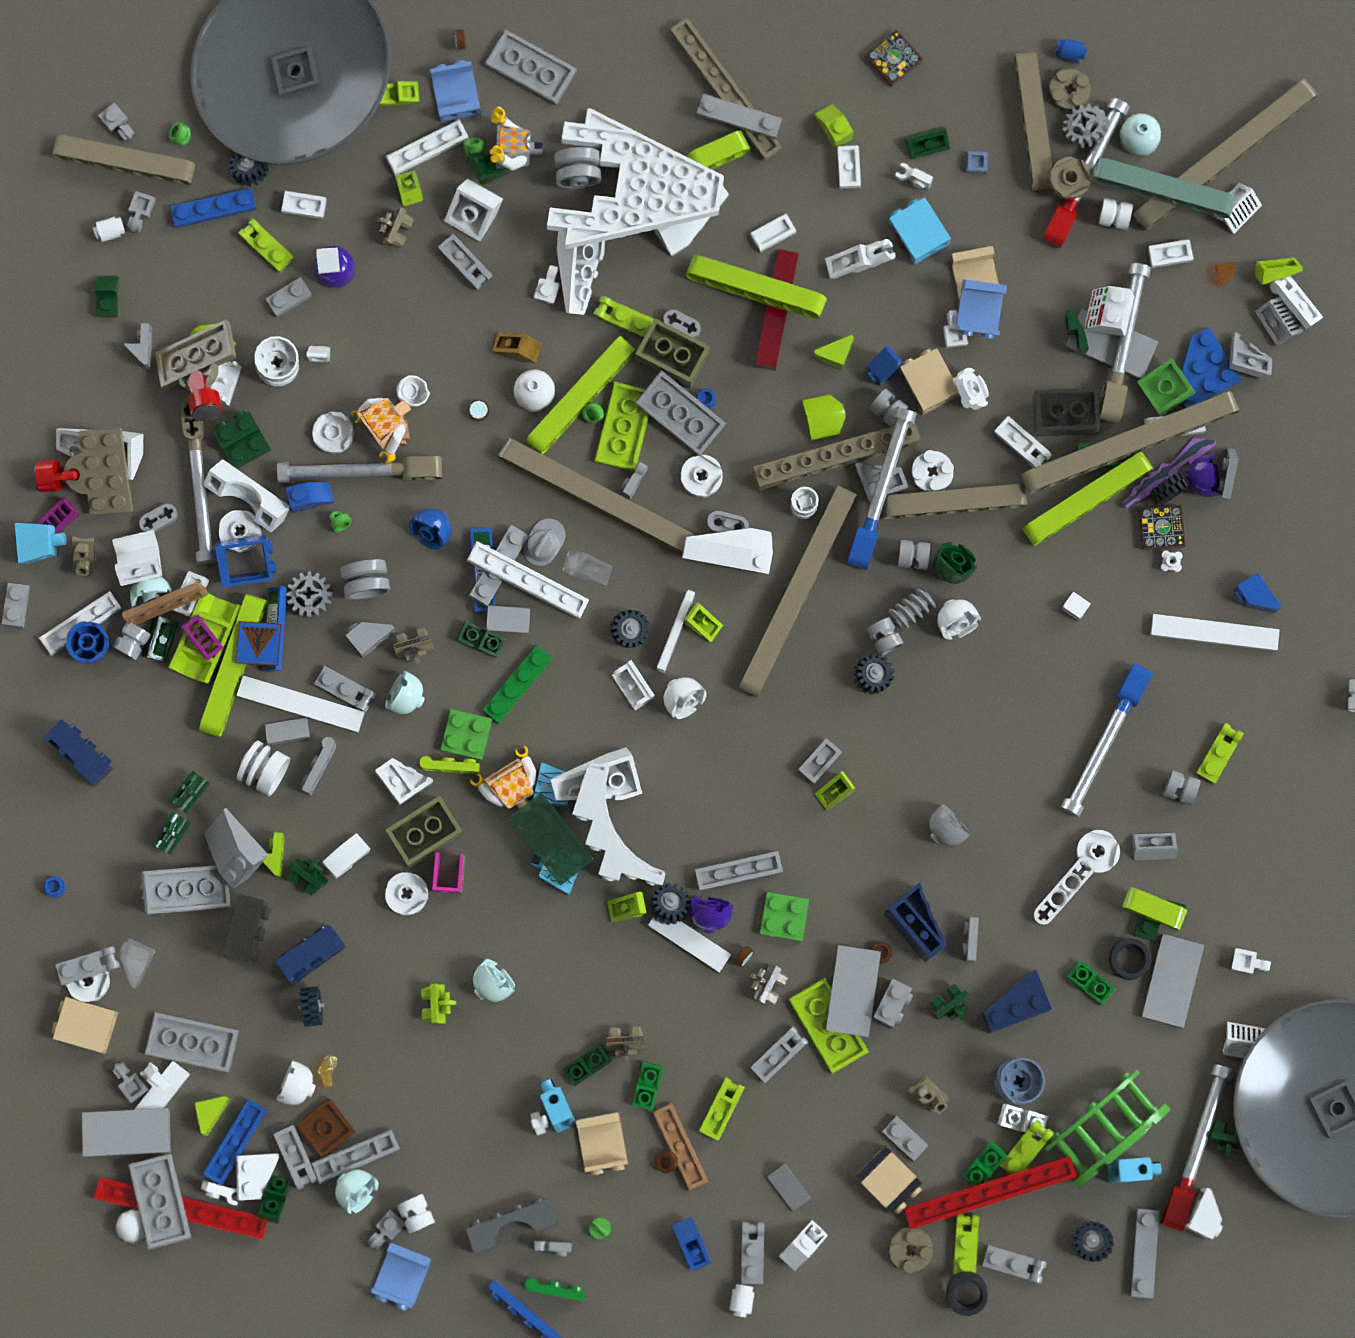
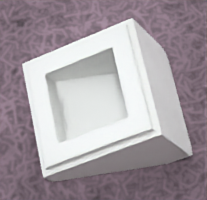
(328, 260)
(318, 354)
(1075, 606)

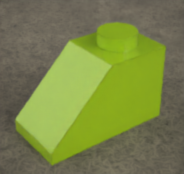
(835, 125)

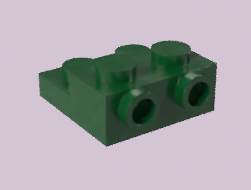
(241, 439)

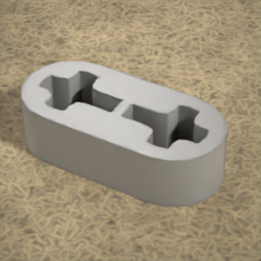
(684, 320)
(156, 514)

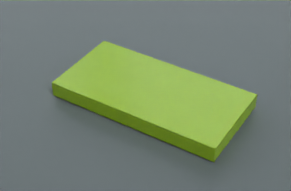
(622, 429)
(813, 1009)

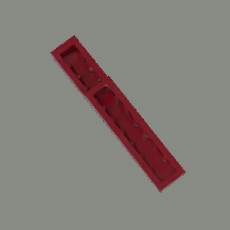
(776, 317)

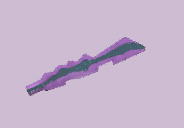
(1193, 450)

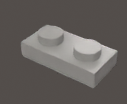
(289, 297)
(15, 605)
(820, 761)
(971, 930)
(905, 1138)

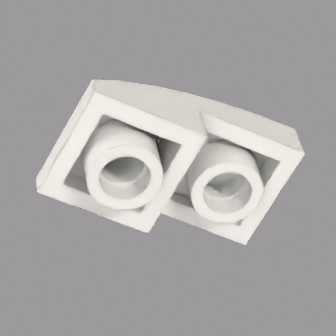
(345, 856)
(1019, 1118)

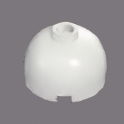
(534, 390)
(957, 618)
(682, 696)
(296, 1085)

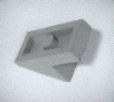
(142, 351)

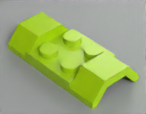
(220, 619)

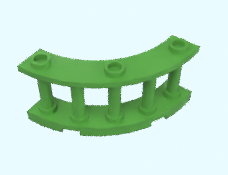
(1122, 1143)

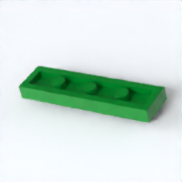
(517, 684)

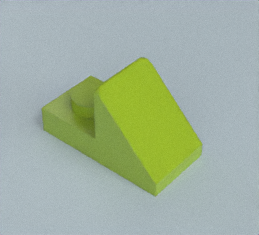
(409, 188)
(275, 860)
(626, 907)

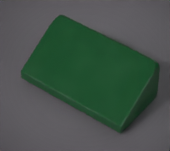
(927, 142)
(161, 638)

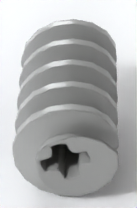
(911, 608)

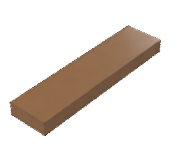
(165, 603)
(679, 1144)

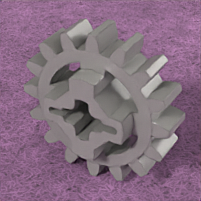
(1095, 125)
(300, 594)

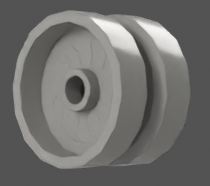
(577, 168)
(365, 579)

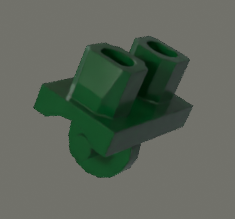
(189, 792)
(171, 833)
(309, 871)
(957, 996)
(1219, 1133)

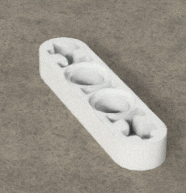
(1064, 890)

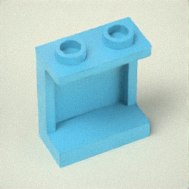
(919, 230)

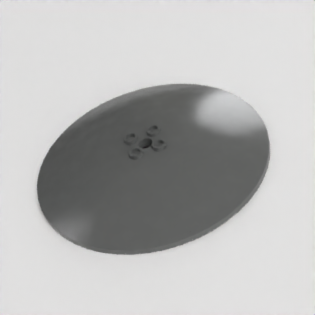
(247, 84)
(1287, 1102)

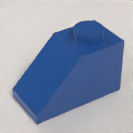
(883, 366)
(309, 495)
(1256, 595)
(691, 1243)

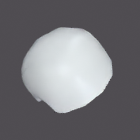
(413, 391)
(130, 1227)

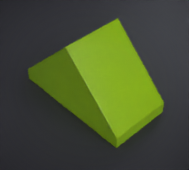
(835, 353)
(703, 622)
(835, 790)
(209, 1112)

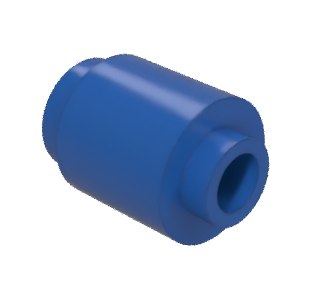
(1071, 50)

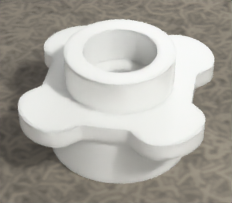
(1175, 566)

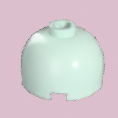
(1140, 134)
(148, 590)
(405, 694)
(492, 983)
(354, 1190)

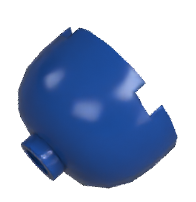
(432, 527)
(87, 642)

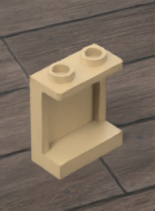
(929, 380)
(84, 1025)

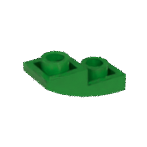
(1091, 983)
(647, 1085)
(985, 1164)

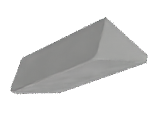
(508, 619)
(287, 731)
(1154, 846)
(789, 1187)

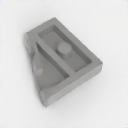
(1249, 359)
(1229, 470)
(869, 477)

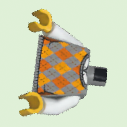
(513, 143)

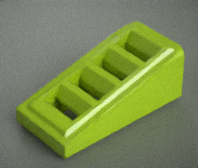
(1272, 270)

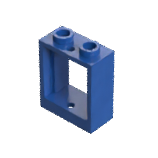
(224, 570)

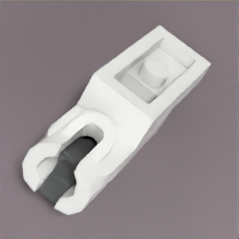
(860, 258)

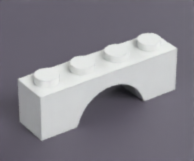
(228, 481)

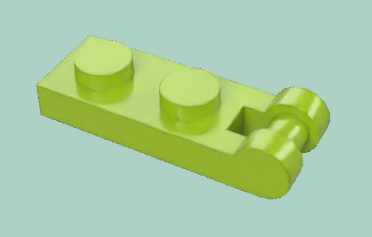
(266, 246)
(623, 317)
(1219, 754)
(448, 765)
(721, 1110)
(1026, 1148)
(966, 1244)

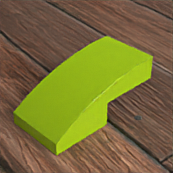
(400, 94)

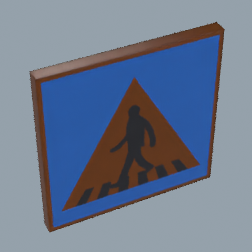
(258, 643)

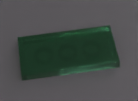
(551, 839)

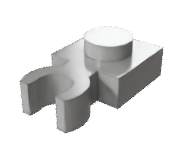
(630, 485)
(559, 1249)

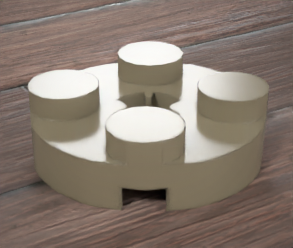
(1069, 78)
(1065, 188)
(898, 1249)

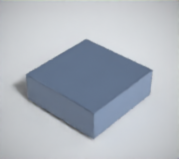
(977, 162)

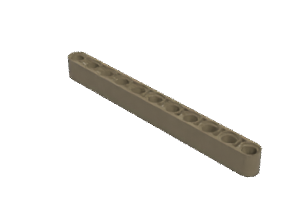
(1233, 148)
(1130, 442)
(594, 495)
(797, 591)

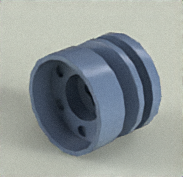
(1030, 1087)

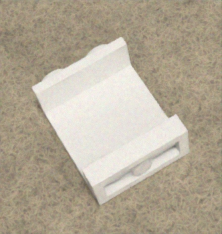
(137, 557)

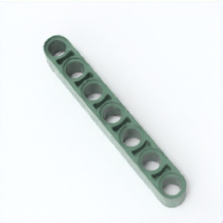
(1163, 188)

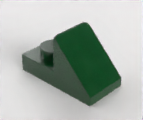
(486, 169)
(107, 296)

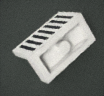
(1244, 207)
(1240, 1039)

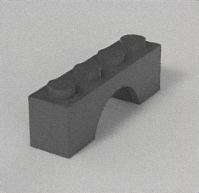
(484, 1235)

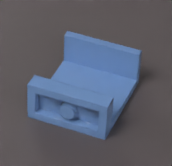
(455, 91)
(980, 308)
(401, 1276)

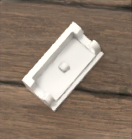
(226, 381)
(633, 685)

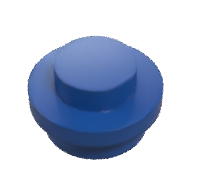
(706, 397)
(54, 886)

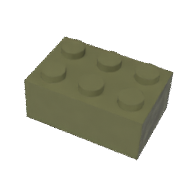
(672, 352)
(424, 831)

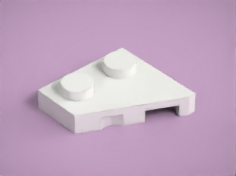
(401, 780)
(254, 1174)

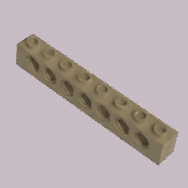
(830, 457)

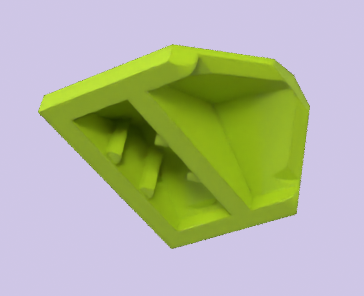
(824, 416)

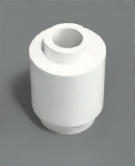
(109, 229)
(742, 1300)

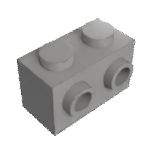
(890, 1007)

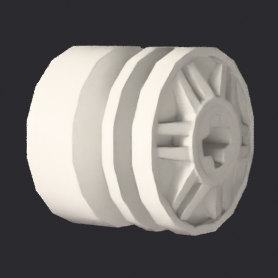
(276, 349)
(259, 766)

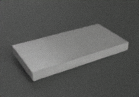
(530, 67)
(1104, 347)
(680, 413)
(184, 890)
(1172, 981)
(853, 991)
(191, 1042)
(126, 1132)
(159, 1201)

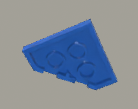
(1207, 368)

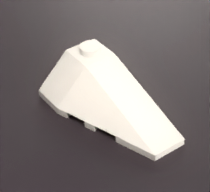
(681, 235)
(577, 272)
(68, 443)
(740, 549)
(621, 779)

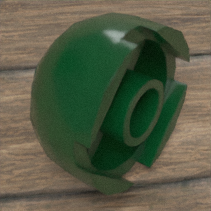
(954, 563)

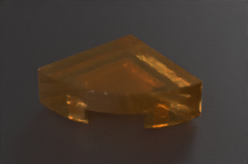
(1225, 272)

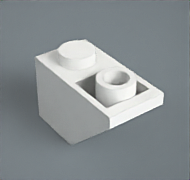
(803, 1245)

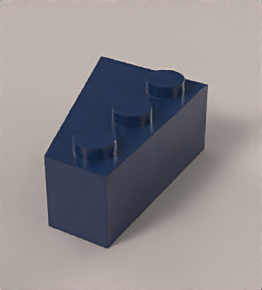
(79, 752)
(916, 923)
(310, 954)
(1018, 1004)

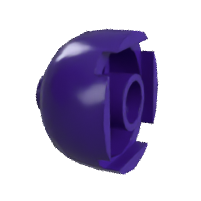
(337, 279)
(1203, 476)
(711, 913)

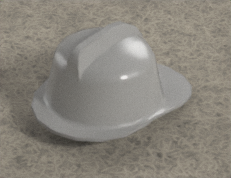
(544, 542)

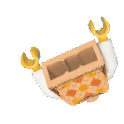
(384, 423)
(511, 783)

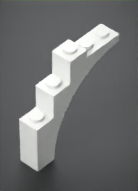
(617, 857)

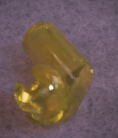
(325, 1070)

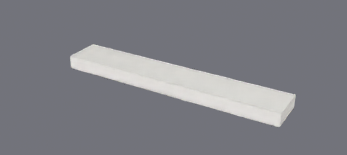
(527, 580)
(1215, 632)
(300, 704)

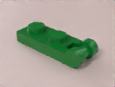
(554, 1289)

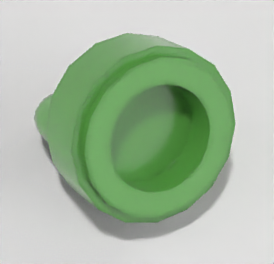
(180, 133)
(473, 145)
(592, 413)
(340, 522)
(600, 1228)

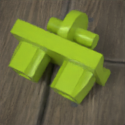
(439, 1003)

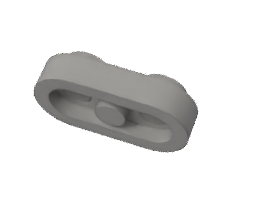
(728, 521)

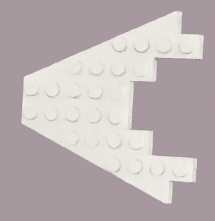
(652, 189)

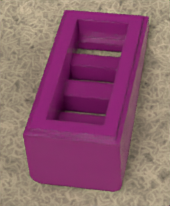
(58, 508)
(189, 624)

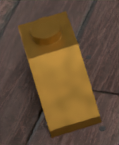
(517, 346)

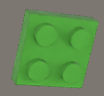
(1166, 387)
(466, 734)
(784, 916)

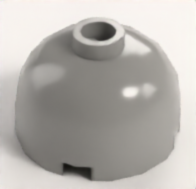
(947, 827)

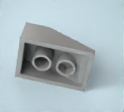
(233, 849)

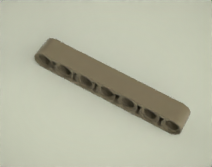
(1033, 119)
(123, 159)
(954, 501)

